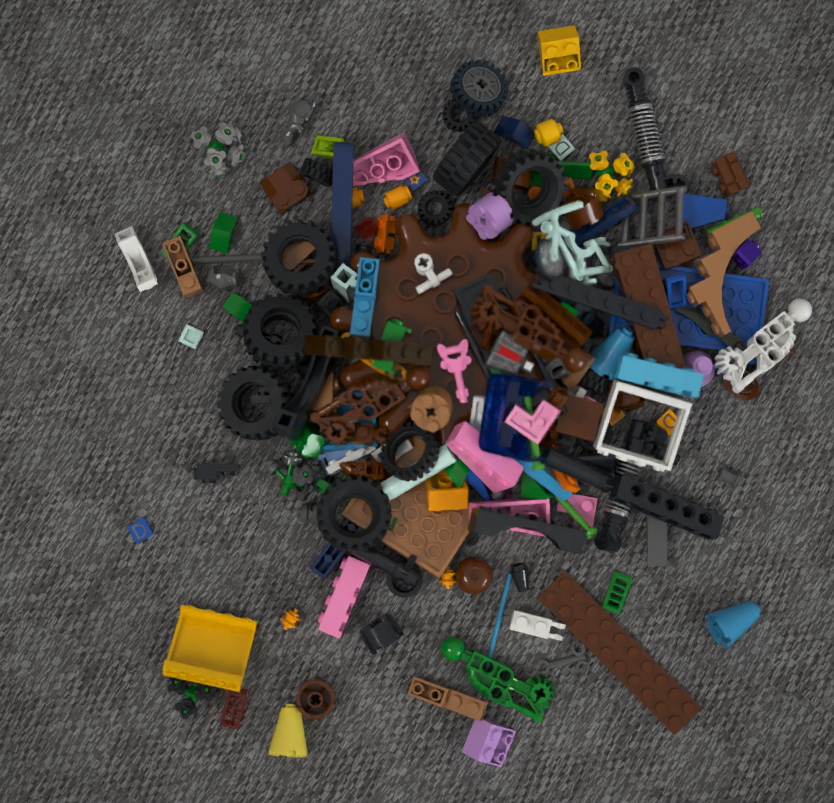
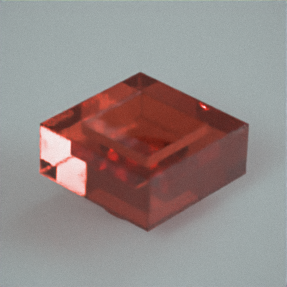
(366, 228)

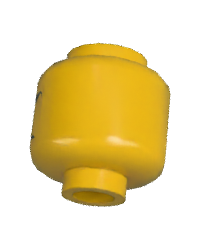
(548, 132)

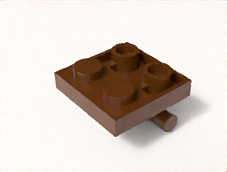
(678, 252)

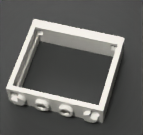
(642, 460)

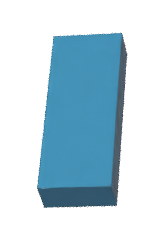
(546, 478)

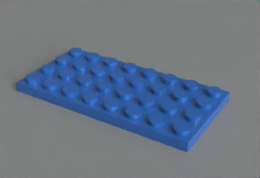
(742, 301)

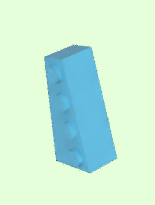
(659, 376)

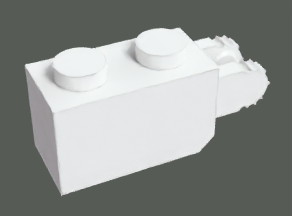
(534, 625)

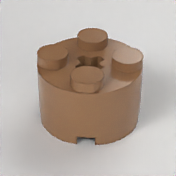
(423, 414)

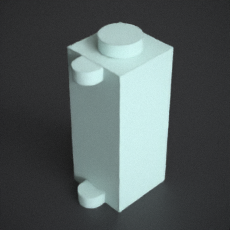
(344, 283)

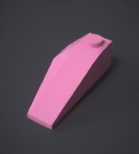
(386, 162)

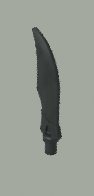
(704, 323)

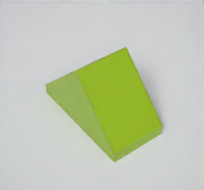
(324, 146)

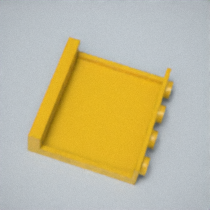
(210, 648)

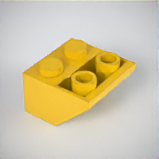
(559, 50)

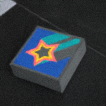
(416, 180)

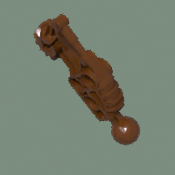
(535, 328)
(372, 389)

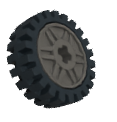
(479, 88)

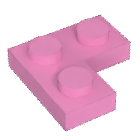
(533, 425)
(584, 506)

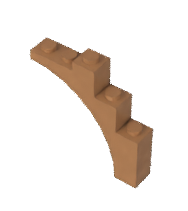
(709, 291)

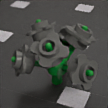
(297, 476)

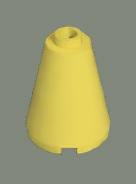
(289, 734)

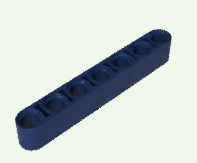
(342, 201)

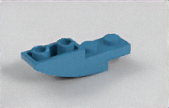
(364, 297)

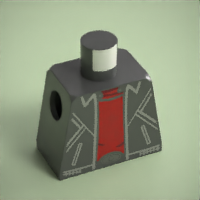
(507, 356)

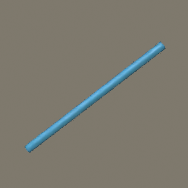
(499, 618)

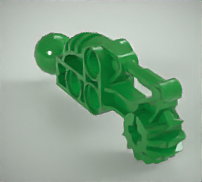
(454, 649)

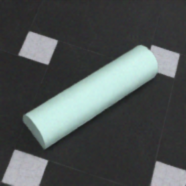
(396, 487)

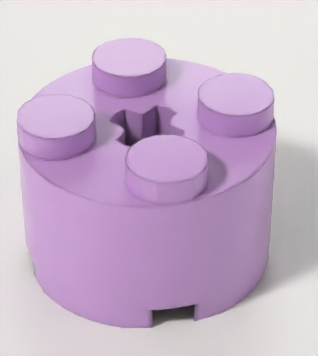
(490, 216)

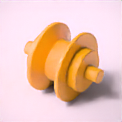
(448, 578)
(290, 619)

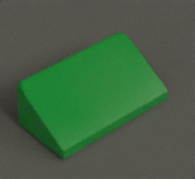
(576, 170)

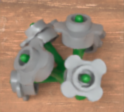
(215, 149)

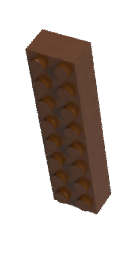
(641, 282)

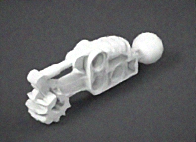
(774, 344)

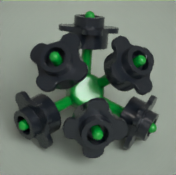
(193, 693)

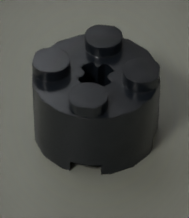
(381, 634)

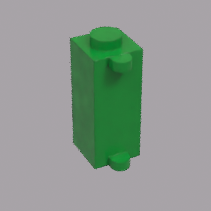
(393, 332)

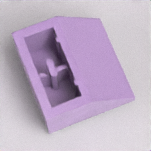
(488, 742)

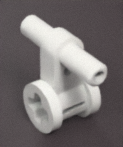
(433, 280)

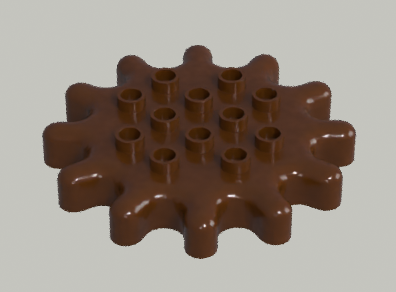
(432, 311)

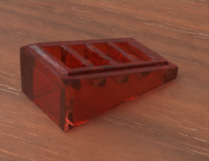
(228, 723)

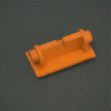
(382, 242)

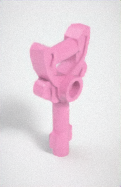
(456, 366)

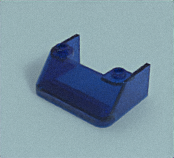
(501, 397)

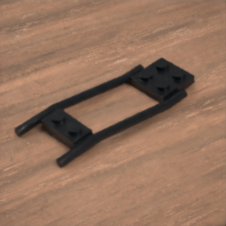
(467, 298)

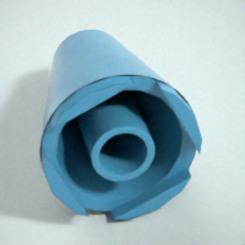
(610, 350)
(731, 622)

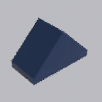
(515, 131)

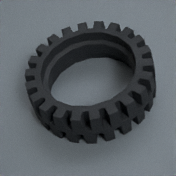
(422, 465)

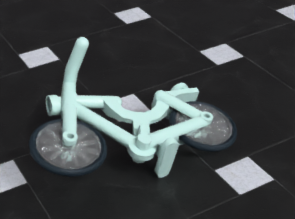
(552, 252)

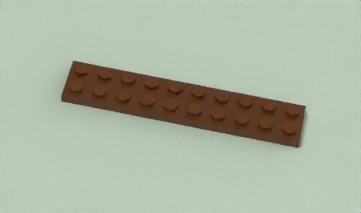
(619, 652)

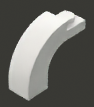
(136, 258)

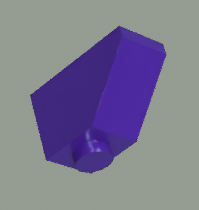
(746, 254)

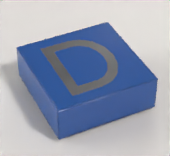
(140, 530)

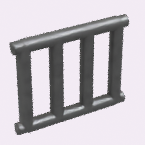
(660, 237)

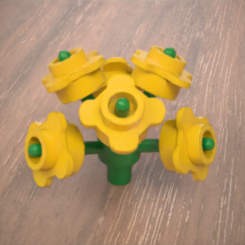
(605, 172)

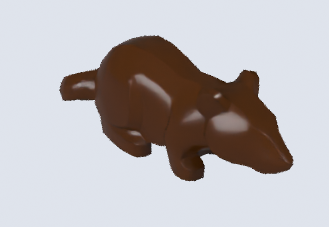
(372, 470)

